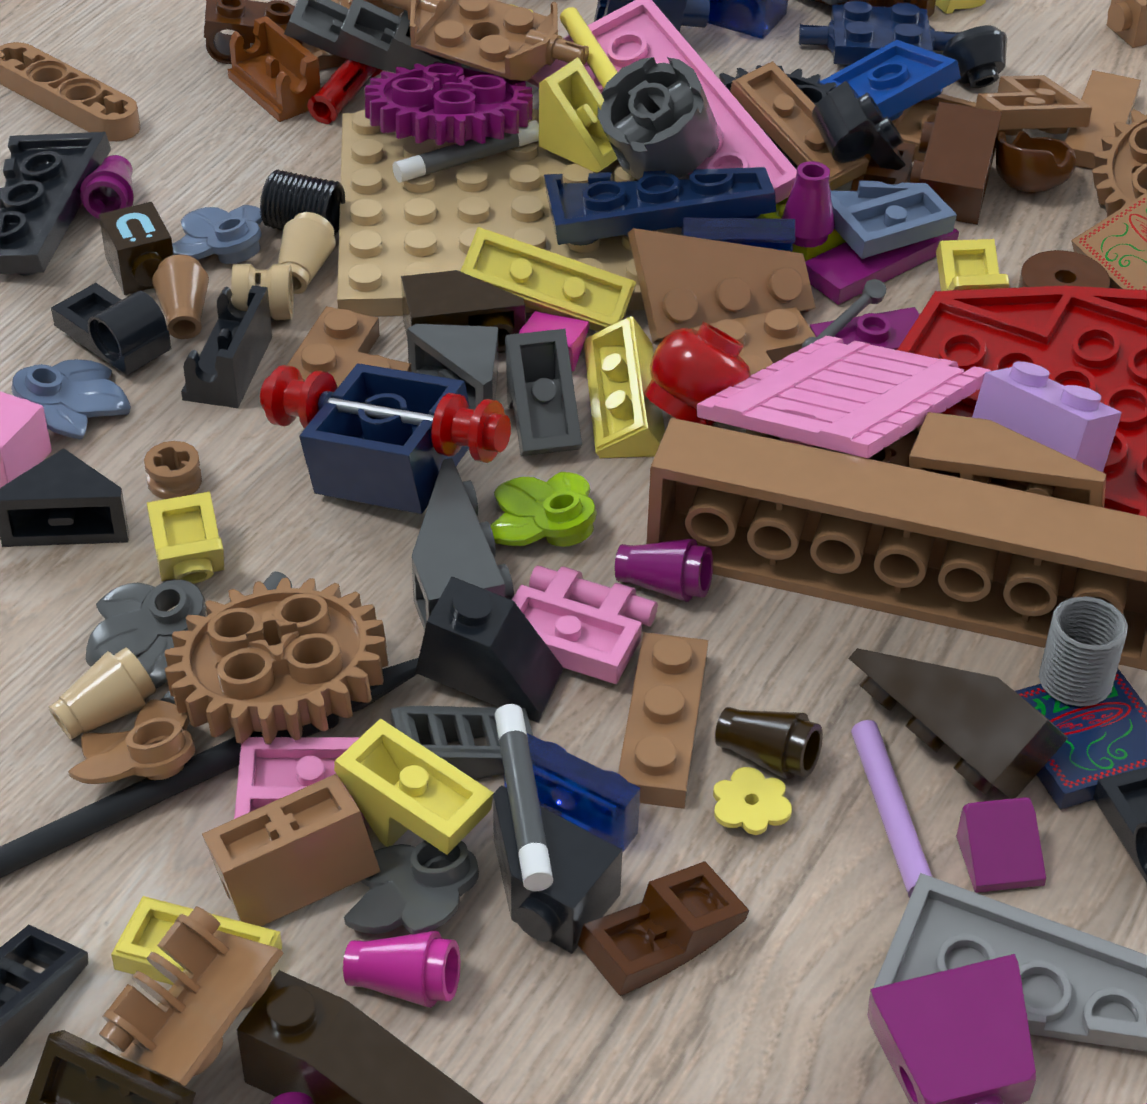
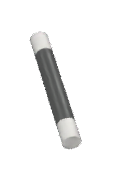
(456, 155)
(523, 798)

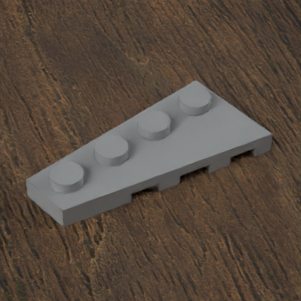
(1070, 979)

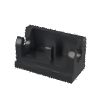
(231, 352)

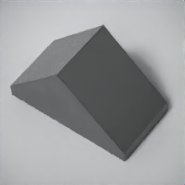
(458, 354)

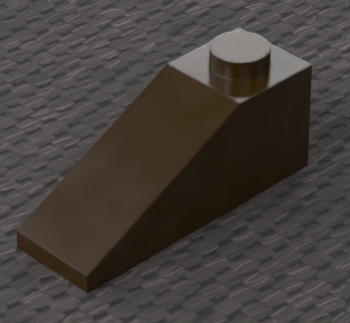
(333, 1052)

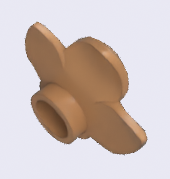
(152, 749)

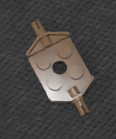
(512, 38)

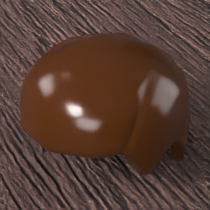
(1034, 163)

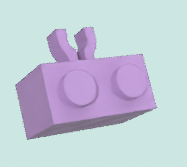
(1048, 412)

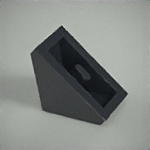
(62, 505)

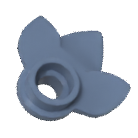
(216, 231)
(71, 394)

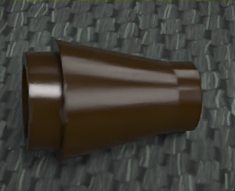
(773, 739)

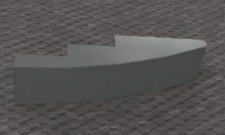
(359, 34)

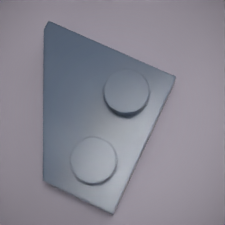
(889, 216)

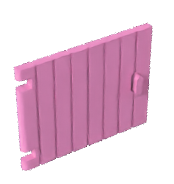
(843, 396)

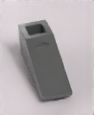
(454, 545)

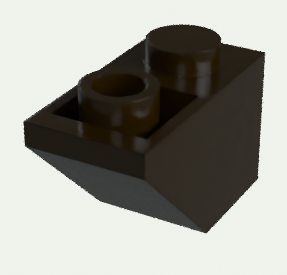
(460, 301)

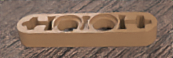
(68, 92)

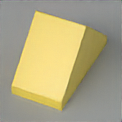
(570, 118)

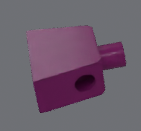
(958, 1034)

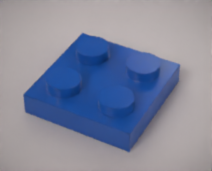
(899, 76)

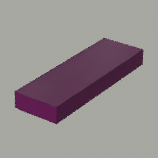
(843, 274)

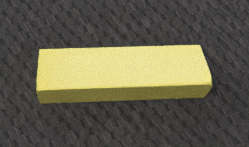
(617, 378)

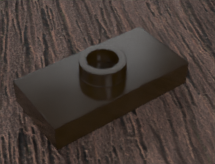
(87, 1074)

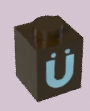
(135, 245)

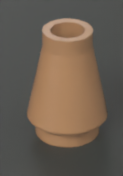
(182, 292)

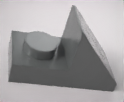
(542, 392)

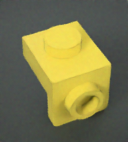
(969, 265)
(186, 537)

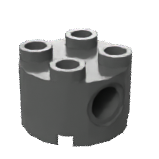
(658, 118)

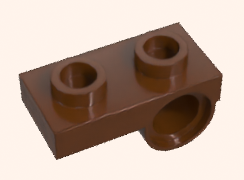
(239, 17)

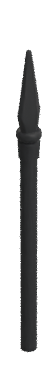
(150, 792)

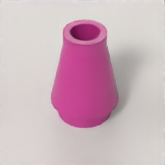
(408, 967)

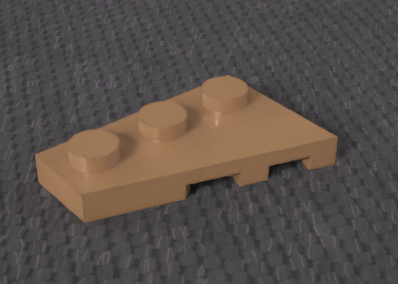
(713, 280)

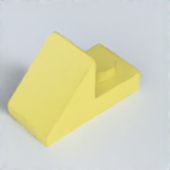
(410, 788)

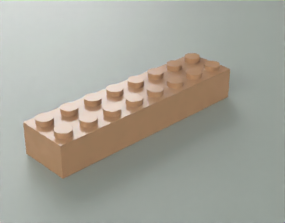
(895, 535)

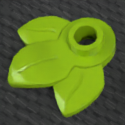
(544, 509)

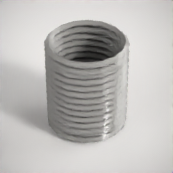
(1083, 651)

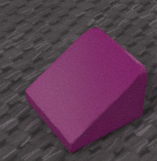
(1001, 845)

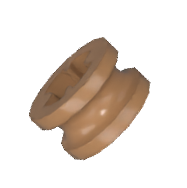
(168, 457)

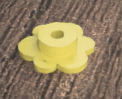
(751, 801)

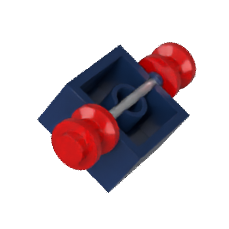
(383, 430)

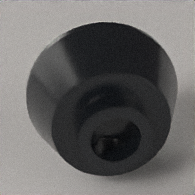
(979, 54)

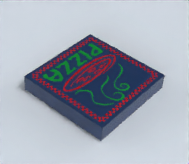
(1100, 741)

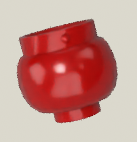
(692, 368)

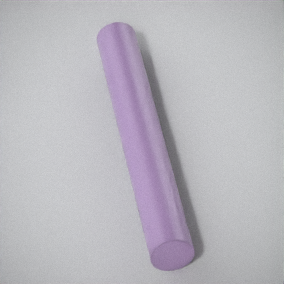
(890, 803)

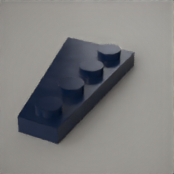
(654, 202)

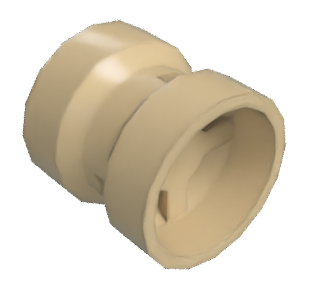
(277, 279)

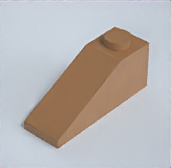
(1001, 457)

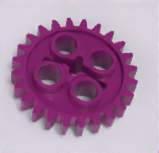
(447, 103)

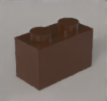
(958, 157)

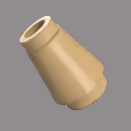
(306, 246)
(103, 694)

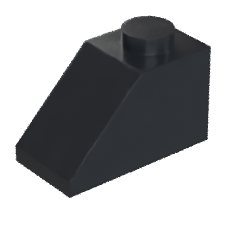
(488, 650)
(583, 872)

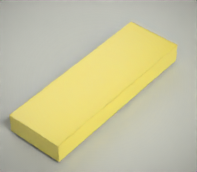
(549, 280)

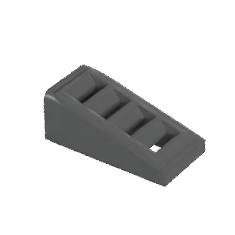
(441, 725)

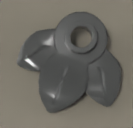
(140, 621)
(414, 888)

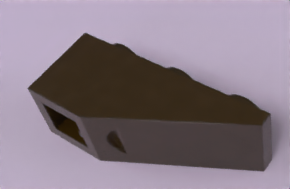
(973, 713)

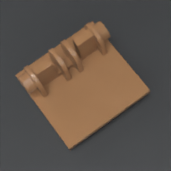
(188, 1024)

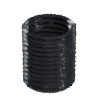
(290, 194)

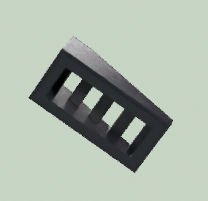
(38, 991)

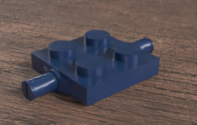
(862, 29)

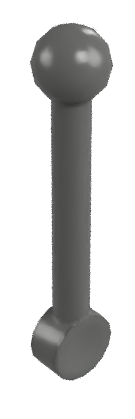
(872, 293)

